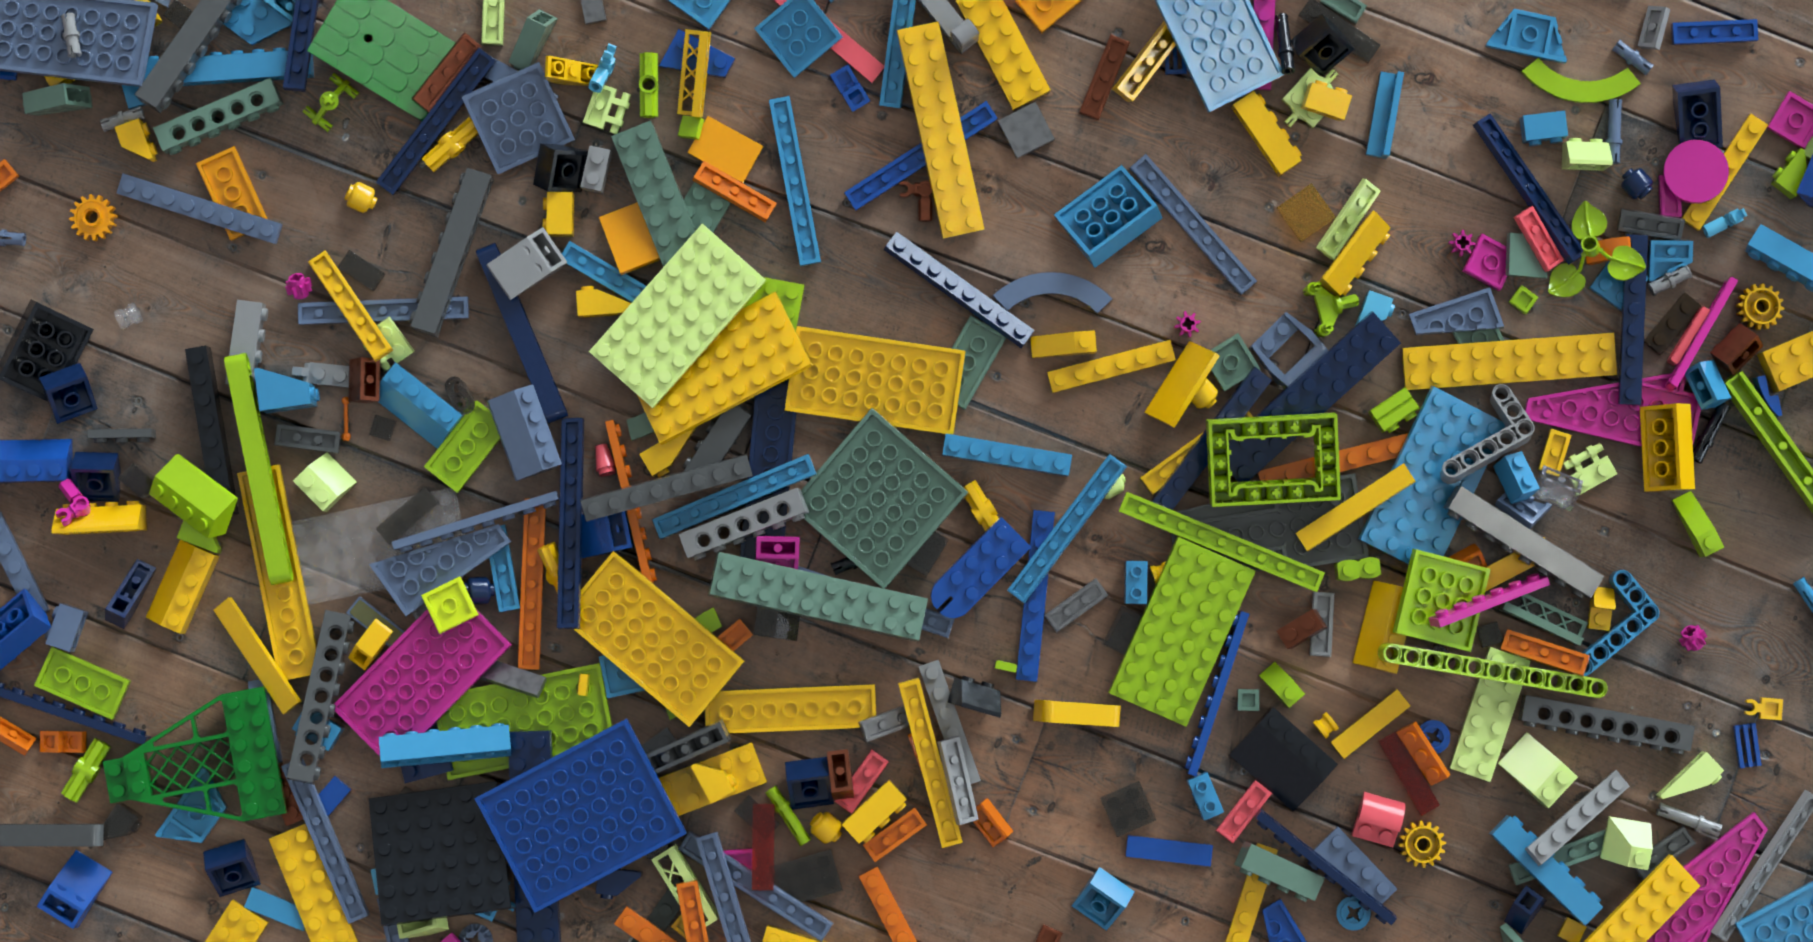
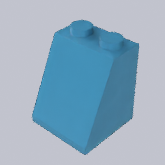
(283, 393)

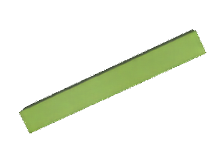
(1772, 435)

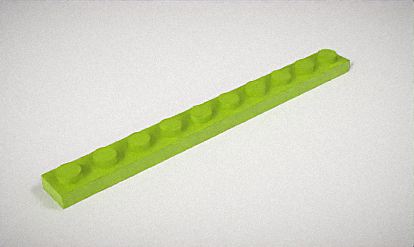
(1221, 542)

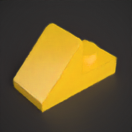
(1601, 609)

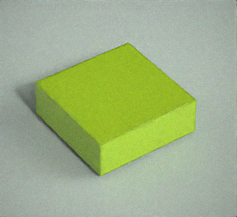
(690, 127)
(1523, 299)
(1005, 666)

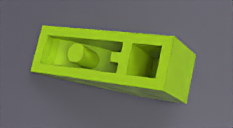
(1697, 525)

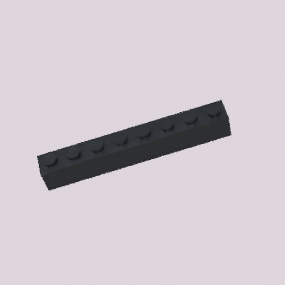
(210, 417)

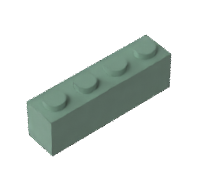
(1279, 871)

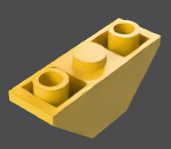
(568, 71)

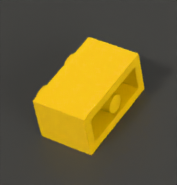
(1326, 101)
(559, 214)

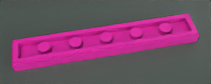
(1700, 336)

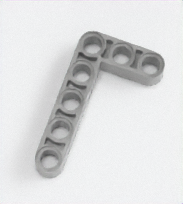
(959, 32)
(1493, 442)

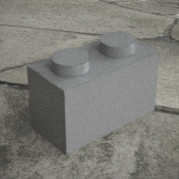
(596, 170)

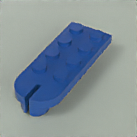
(978, 569)

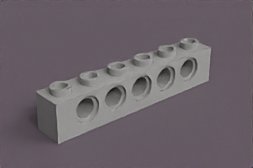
(692, 538)

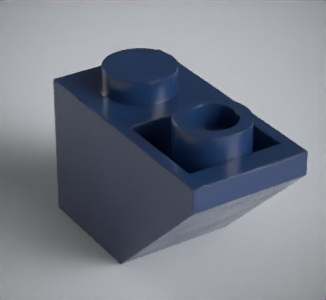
(1524, 909)

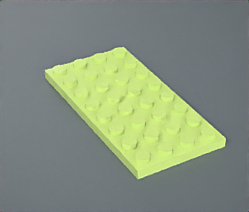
(677, 316)

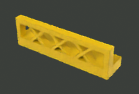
(700, 76)

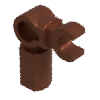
(922, 190)

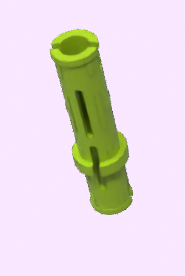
(790, 819)

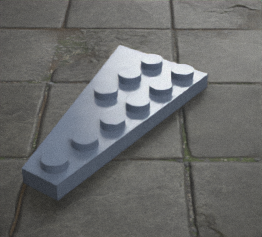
(429, 567)

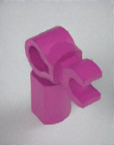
(79, 504)

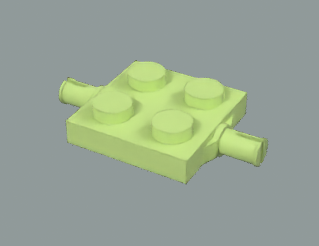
(1296, 94)

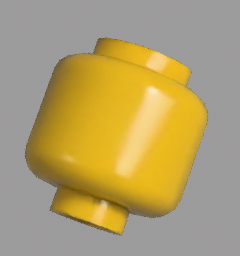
(360, 197)
(1205, 395)
(826, 827)

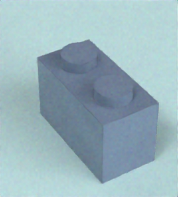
(66, 627)

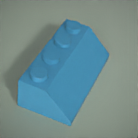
(417, 405)

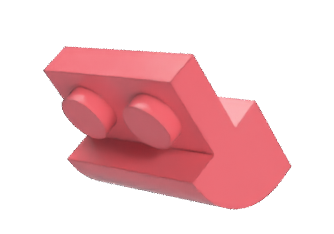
(1379, 819)

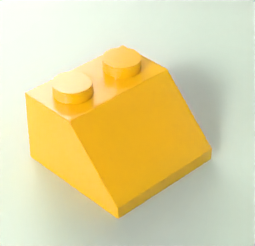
(714, 781)

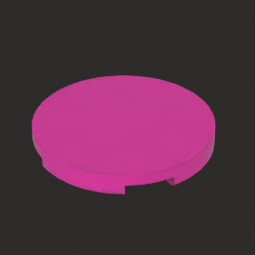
(1696, 171)

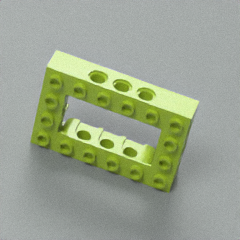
(1326, 455)

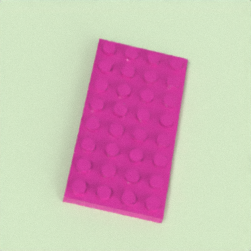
(420, 678)

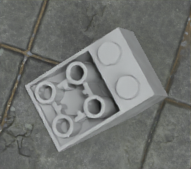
(527, 263)

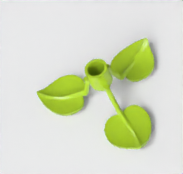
(1586, 226)

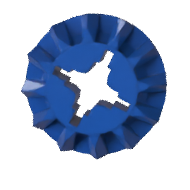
(1442, 734)

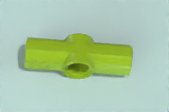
(648, 72)
(86, 770)

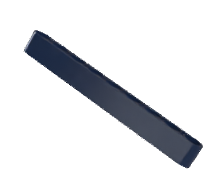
(525, 342)

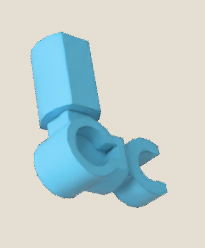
(604, 69)
(1722, 223)

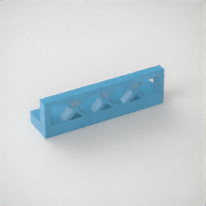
(1384, 114)

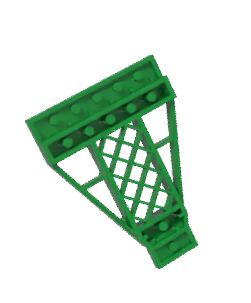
(252, 756)

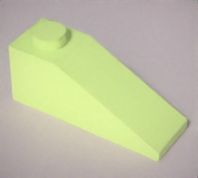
(1697, 774)

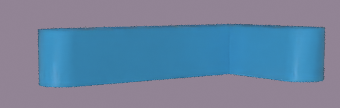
(1621, 628)

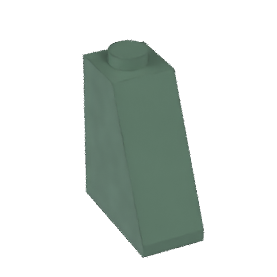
(532, 39)
(57, 99)

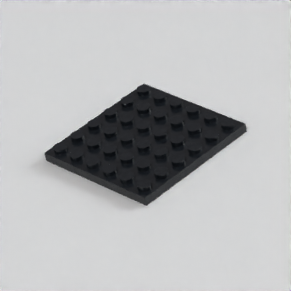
(436, 856)

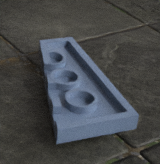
(1461, 314)
(1352, 862)

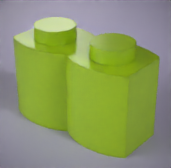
(1363, 568)

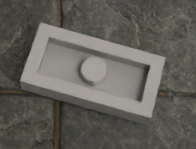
(1653, 27)

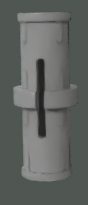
(71, 35)
(121, 118)
(1670, 280)

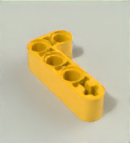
(1076, 713)

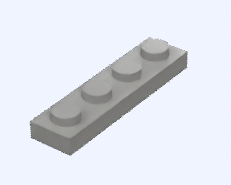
(958, 780)

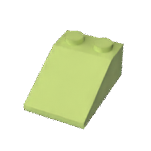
(1537, 770)

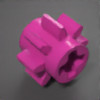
(1457, 247)
(298, 286)
(1184, 329)
(1693, 638)

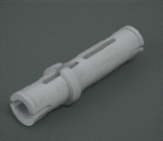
(1688, 819)

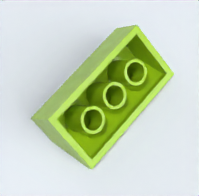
(194, 497)

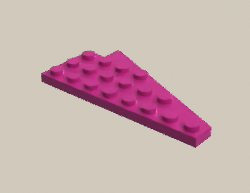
(1597, 409)
(1718, 874)

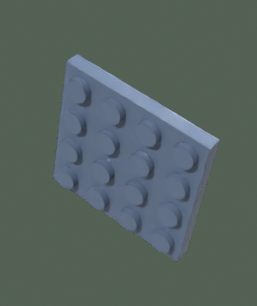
(517, 117)

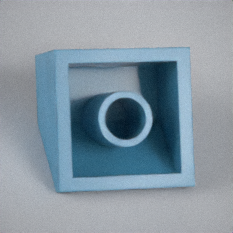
(1103, 898)

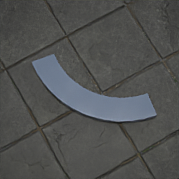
(1053, 284)

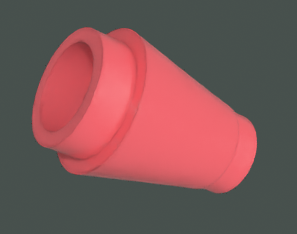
(604, 461)

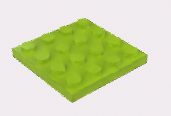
(1434, 585)

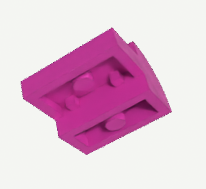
(778, 550)

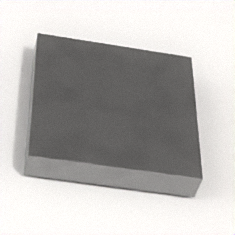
(1026, 130)

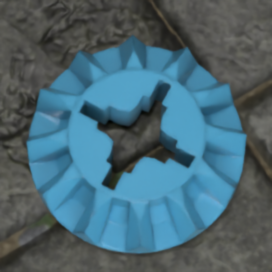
(1343, 912)

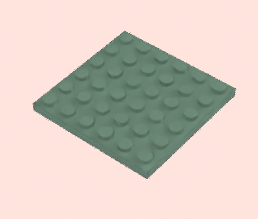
(879, 498)

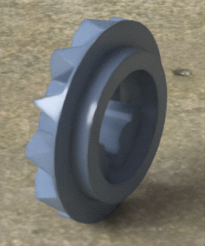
(471, 930)

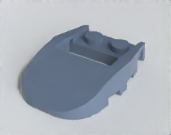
(1275, 338)

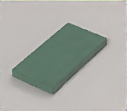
(981, 348)

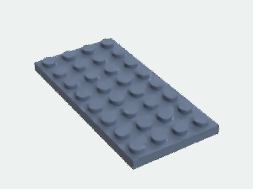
(112, 39)

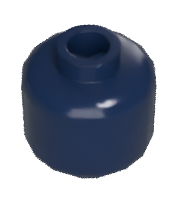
(1637, 183)
(480, 589)

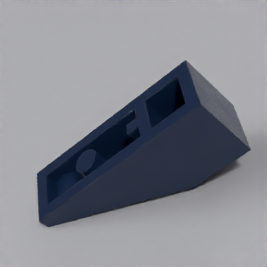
(129, 594)

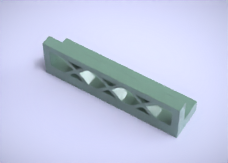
(1544, 624)

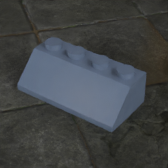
(524, 432)

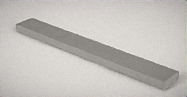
(1764, 867)

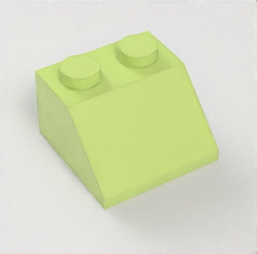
(1586, 155)
(325, 482)

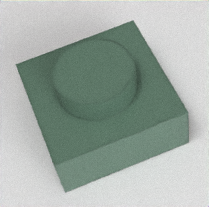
(1248, 699)

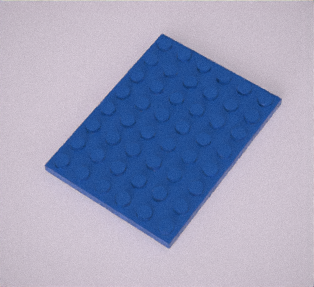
(580, 815)

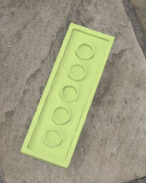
(1487, 720)

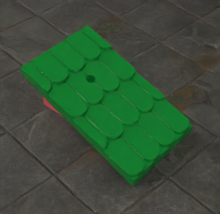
(394, 61)

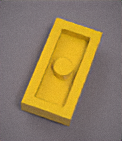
(1555, 450)

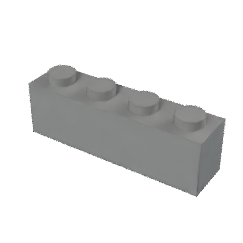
(248, 332)

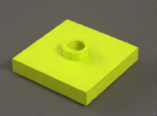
(449, 605)

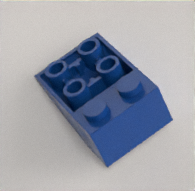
(606, 535)
(74, 890)

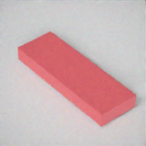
(1538, 238)
(1688, 336)
(864, 779)
(1243, 811)

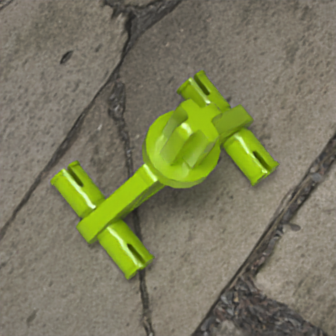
(329, 101)
(1328, 306)

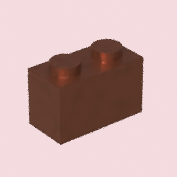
(1736, 349)
(364, 380)
(1301, 629)
(840, 774)

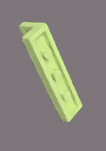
(688, 875)

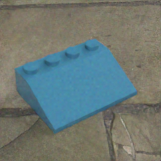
(1108, 216)

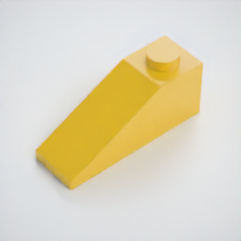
(597, 303)
(1063, 344)
(661, 457)

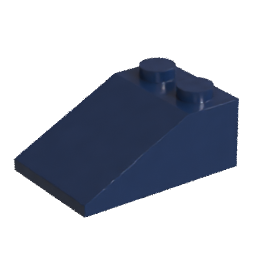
(1698, 112)

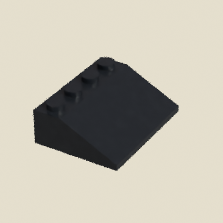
(40, 346)
(1283, 759)

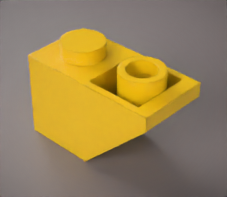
(134, 138)
(370, 644)

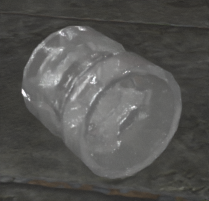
(128, 316)

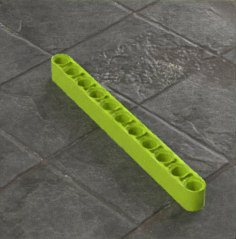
(258, 468)
(1502, 670)

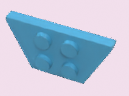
(256, 21)
(1530, 36)
(192, 825)

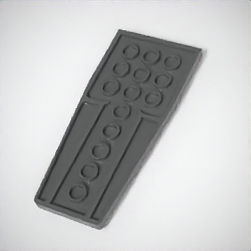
(1277, 524)

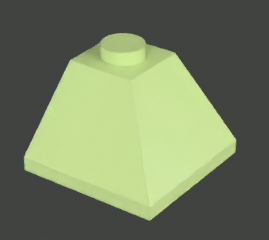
(1627, 843)
(422, 928)

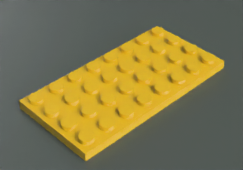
(743, 361)
(900, 380)
(654, 639)

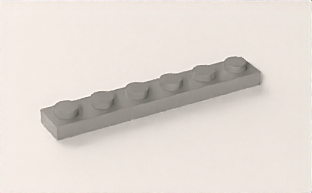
(946, 712)
(1577, 817)

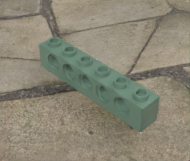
(167, 131)

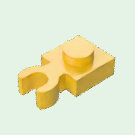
(1767, 707)

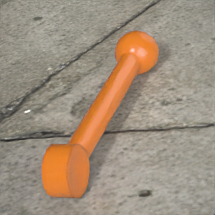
(345, 436)

